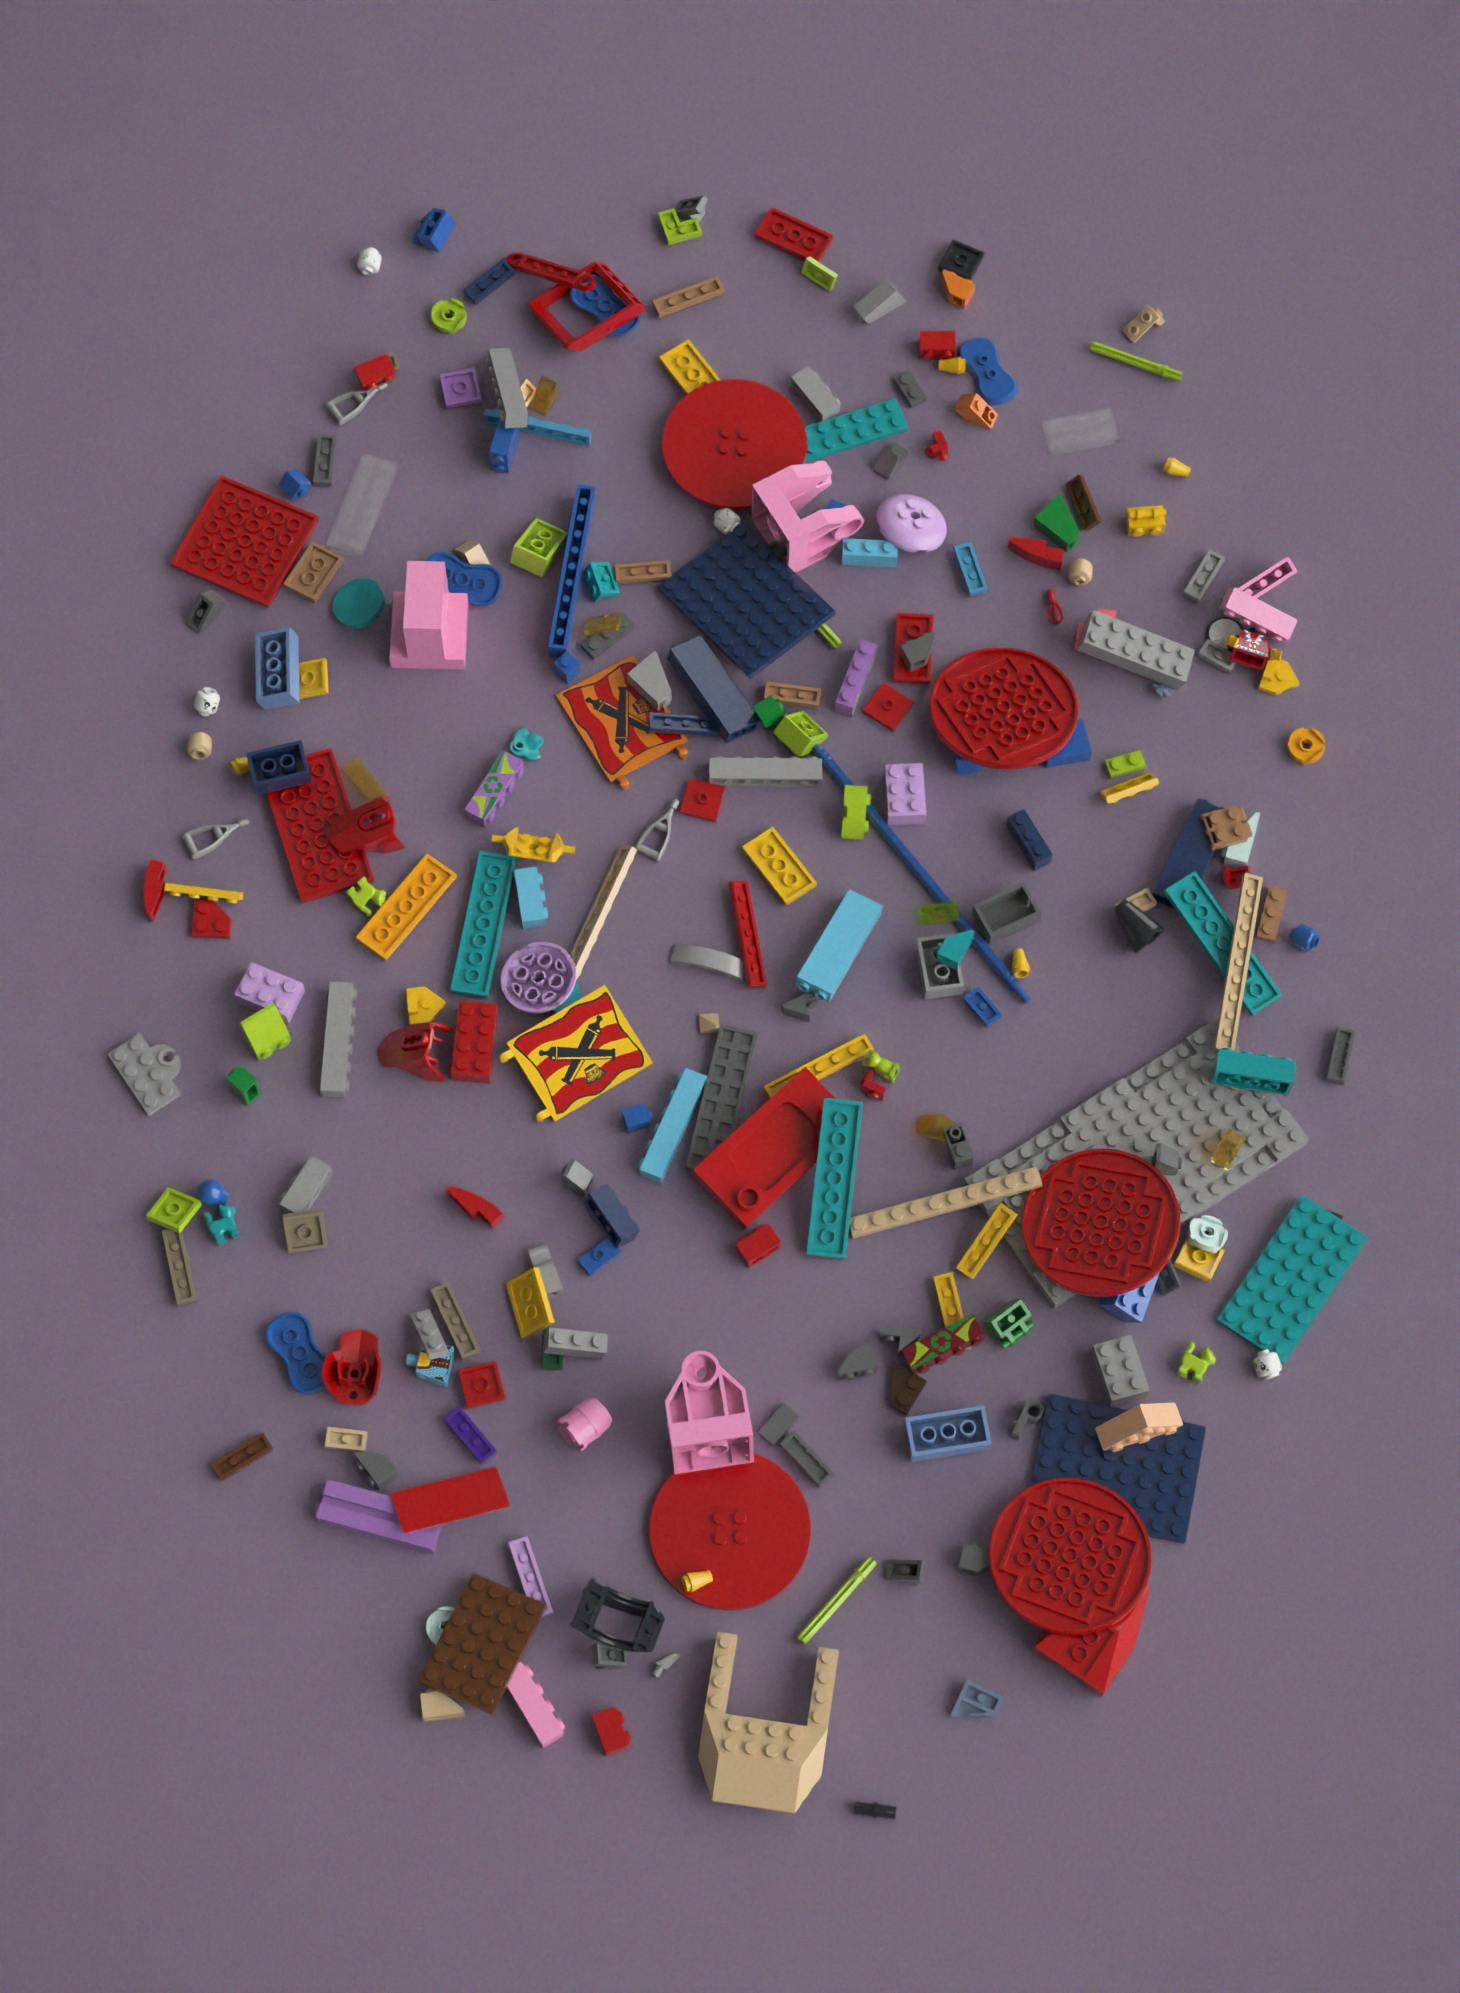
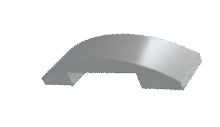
(708, 959)

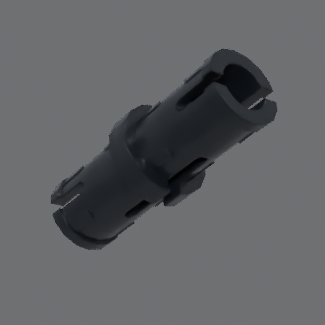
(875, 1810)

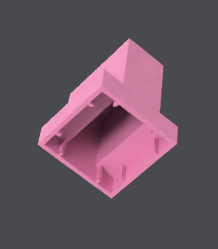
(428, 621)

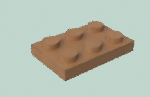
(313, 572)

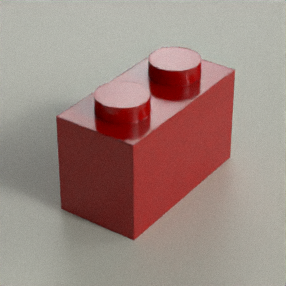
(937, 345)
(374, 372)
(758, 1245)
(611, 1731)

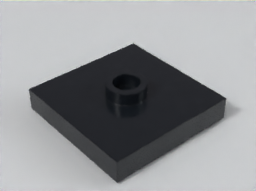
(961, 260)

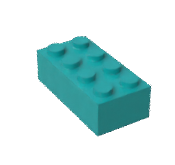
(1253, 1072)

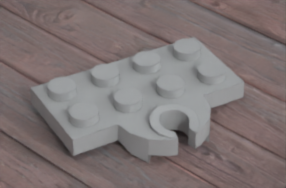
(148, 1072)

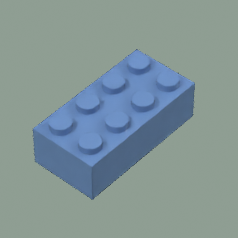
(277, 668)
(947, 1433)

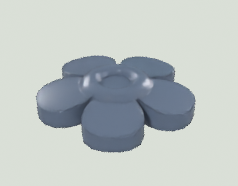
(1161, 689)

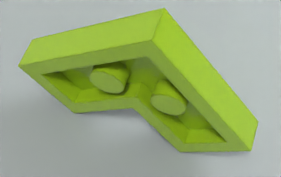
(678, 231)

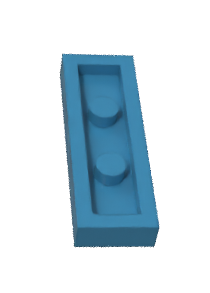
(970, 569)

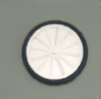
(1221, 628)

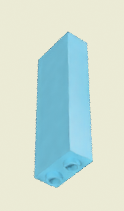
(838, 946)

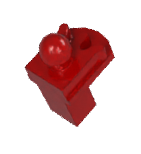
(939, 448)

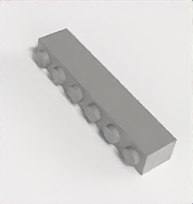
(506, 388)
(766, 771)
(337, 1039)

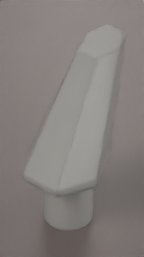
(664, 1664)

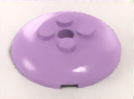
(911, 523)
(536, 962)

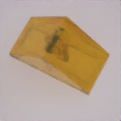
(545, 395)
(932, 1125)
(1228, 1149)

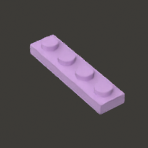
(529, 1572)

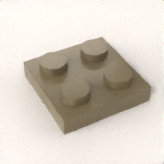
(305, 1231)

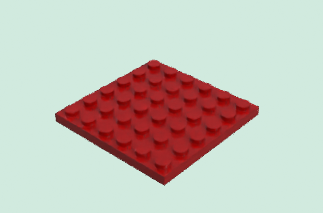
(244, 541)

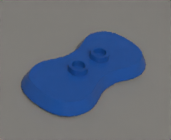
(603, 304)
(990, 379)
(479, 581)
(293, 1340)

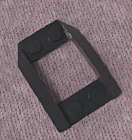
(590, 1605)

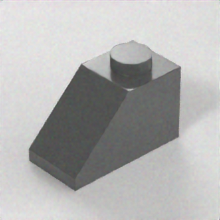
(205, 610)
(1166, 1159)

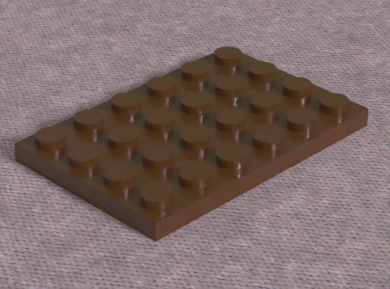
(482, 1644)

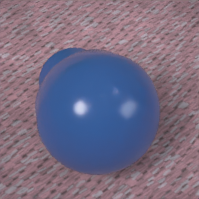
(212, 1193)

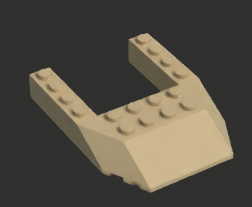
(760, 1759)

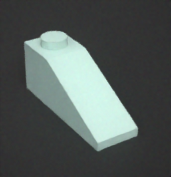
(1238, 854)

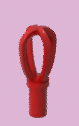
(1053, 603)

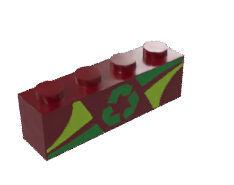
(944, 1344)

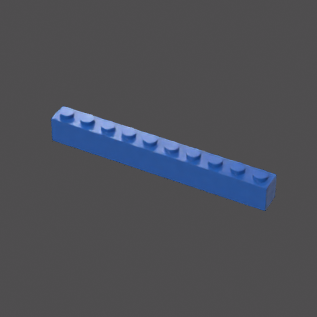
(572, 570)

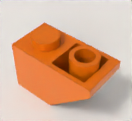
(957, 289)
(976, 410)

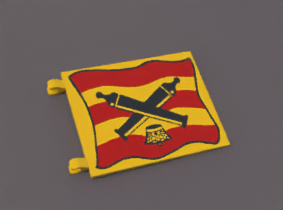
(578, 1054)

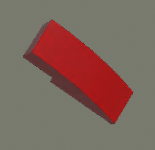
(1036, 552)
(154, 887)
(475, 1206)

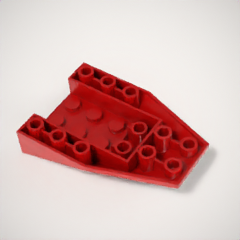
(1097, 1655)

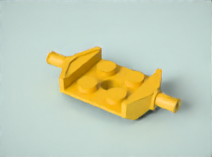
(532, 846)

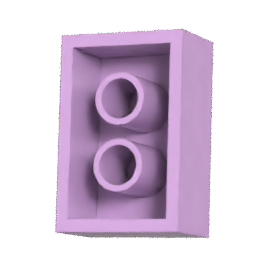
(905, 794)
(264, 986)

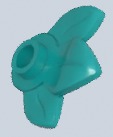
(528, 744)

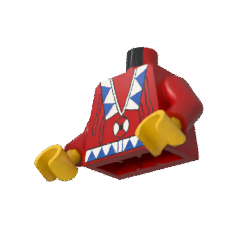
(1251, 649)

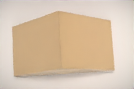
(472, 553)

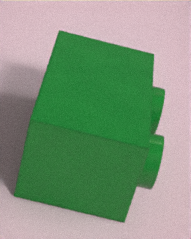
(243, 1084)

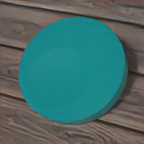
(359, 603)

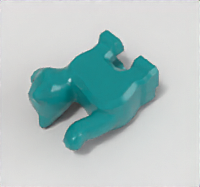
(222, 1226)

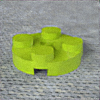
(448, 325)

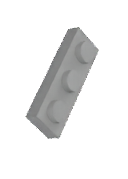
(1204, 576)
(429, 1334)

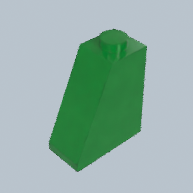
(1058, 524)

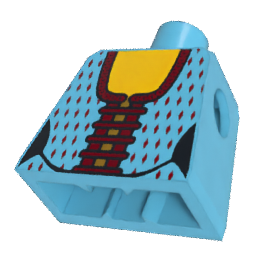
(435, 1370)

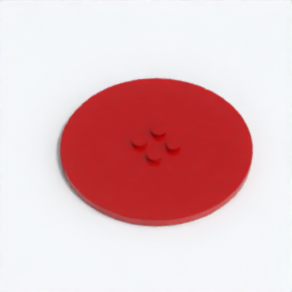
(729, 439)
(1003, 708)
(1101, 1223)
(736, 1522)
(1070, 1556)

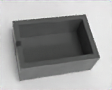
(1006, 913)

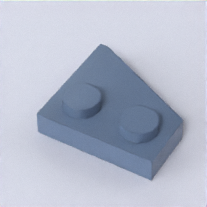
(976, 1702)

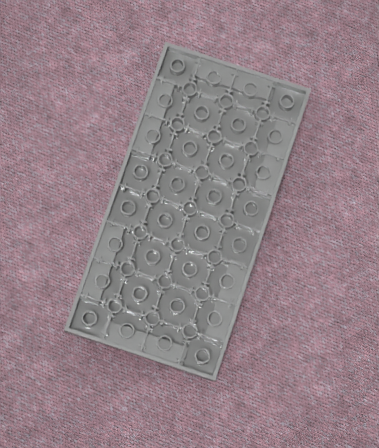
(1161, 1104)

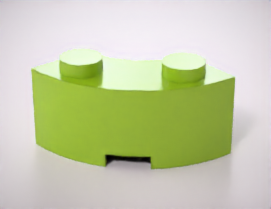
(855, 812)

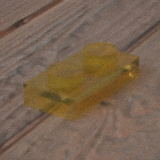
(602, 624)

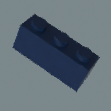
(1029, 839)
(612, 1216)

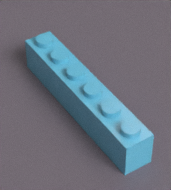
(673, 1125)

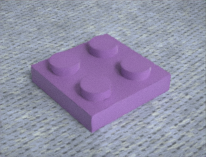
(460, 388)

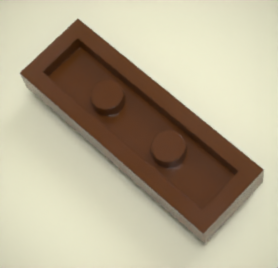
(1083, 502)
(242, 1456)

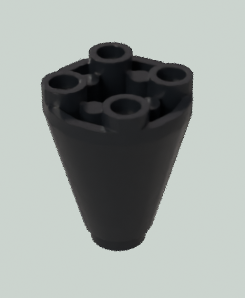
(1137, 925)

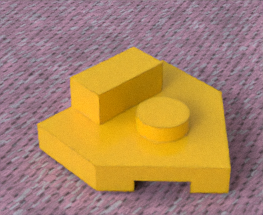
(1278, 677)
(423, 1005)

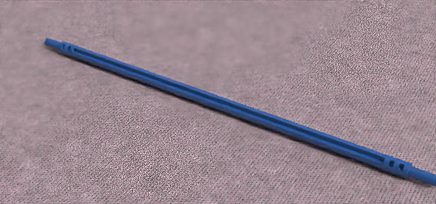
(923, 876)

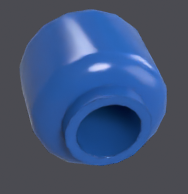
(1304, 937)

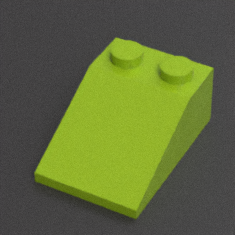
(538, 547)
(265, 1032)

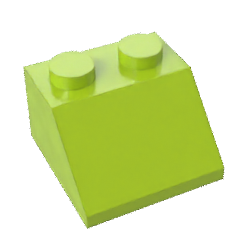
(795, 733)

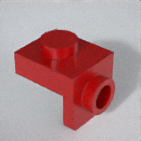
(1233, 877)
(871, 1088)

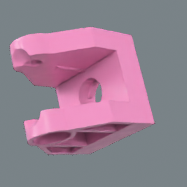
(776, 507)
(708, 1417)

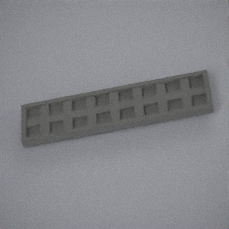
(722, 1092)

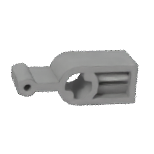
(542, 1259)

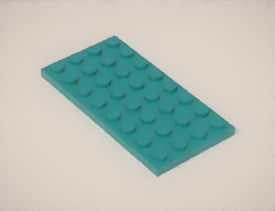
(1292, 1279)

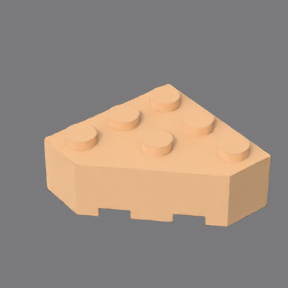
(1139, 1425)

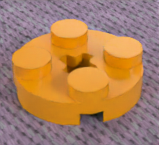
(1303, 755)

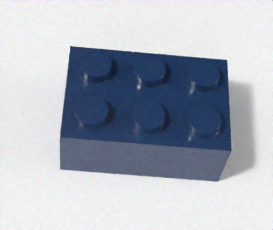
(278, 767)

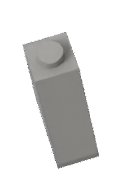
(879, 302)
(651, 681)

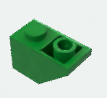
(769, 711)

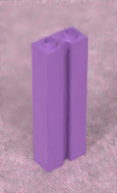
(369, 1515)

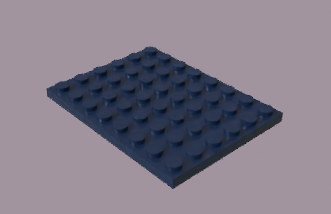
(746, 600)
(1150, 1476)

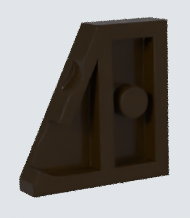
(904, 1388)

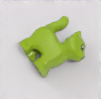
(362, 896)
(882, 1066)
(1195, 1365)

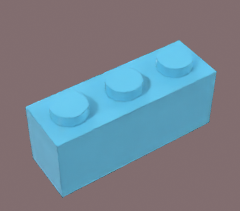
(869, 553)
(530, 897)

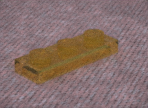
(364, 780)

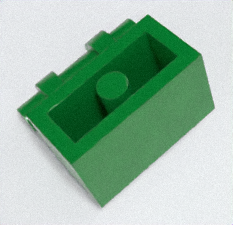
(1008, 1318)

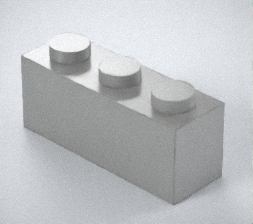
(815, 394)
(306, 1186)
(575, 1343)

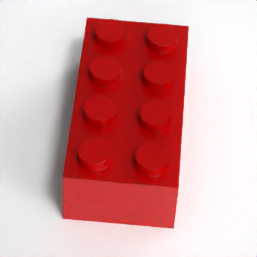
(474, 1042)

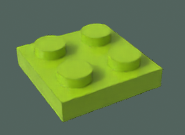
(173, 1210)

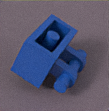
(434, 230)

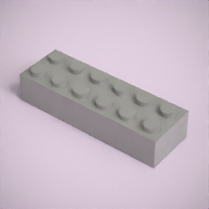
(1135, 649)

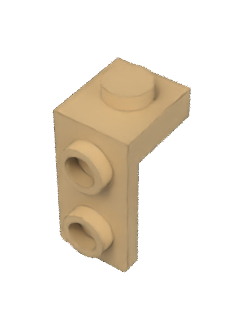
(1143, 322)

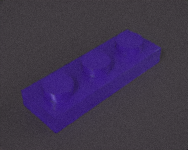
(470, 1435)

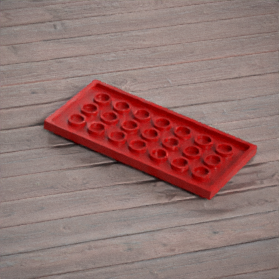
(304, 825)

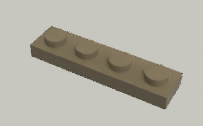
(179, 1267)
(455, 1321)

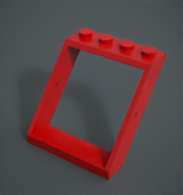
(633, 309)

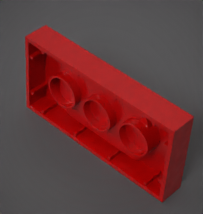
(766, 1151)

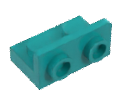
(600, 580)

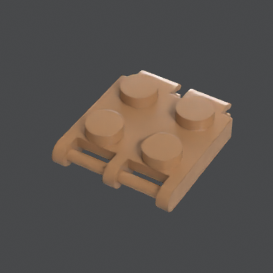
(1227, 827)

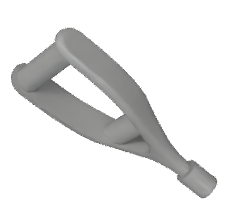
(358, 396)
(660, 826)
(218, 832)

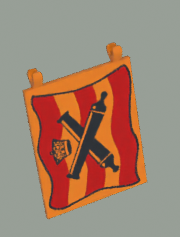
(615, 722)

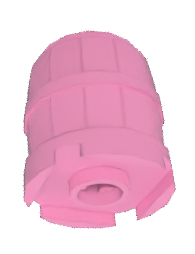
(584, 1423)

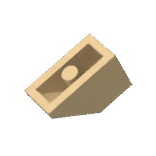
(439, 1706)

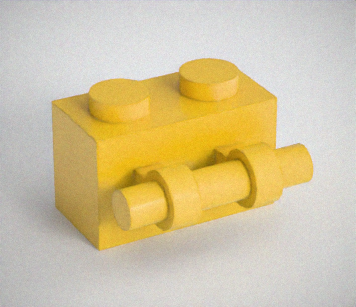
(1145, 520)

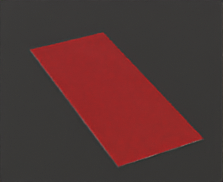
(450, 1500)

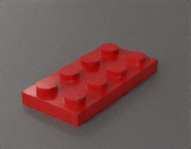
(793, 235)
(910, 627)

